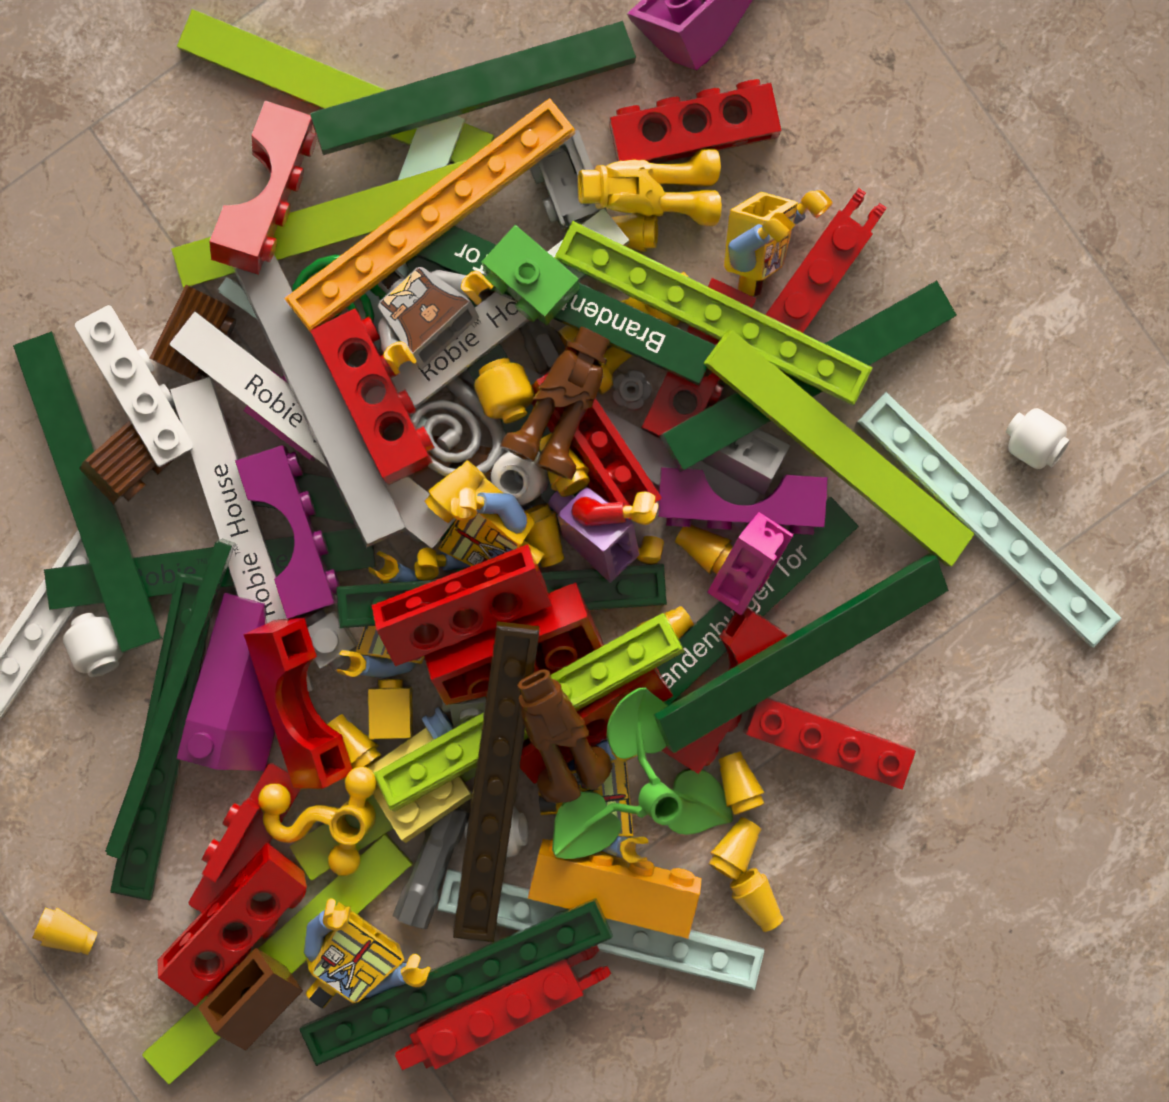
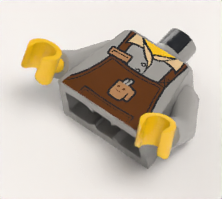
(426, 313)

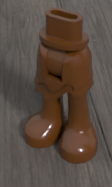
(572, 384)
(553, 722)

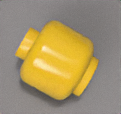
(504, 390)

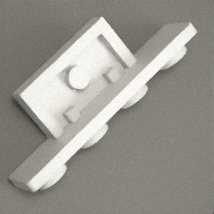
(134, 386)

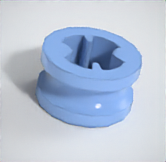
(438, 723)

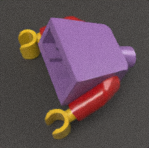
(604, 532)

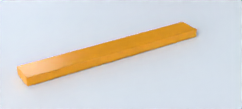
(430, 215)

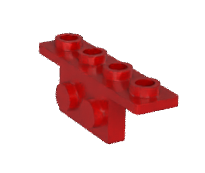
(241, 840)

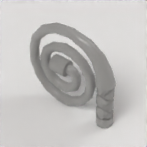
(452, 437)

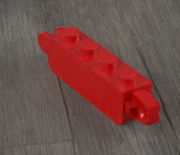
(824, 266)
(498, 1012)

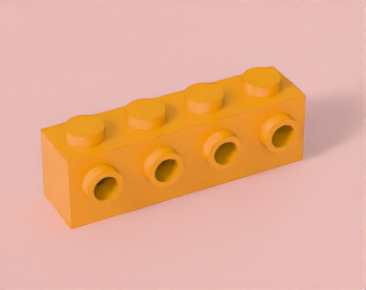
(625, 890)

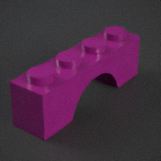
(273, 480)
(795, 502)

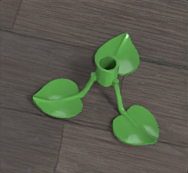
(688, 808)

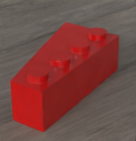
(564, 637)

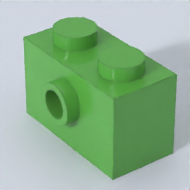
(529, 276)

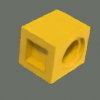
(390, 710)

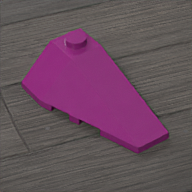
(688, 29)
(228, 713)

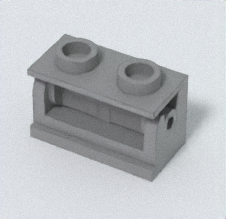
(560, 177)
(751, 459)

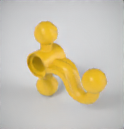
(343, 858)

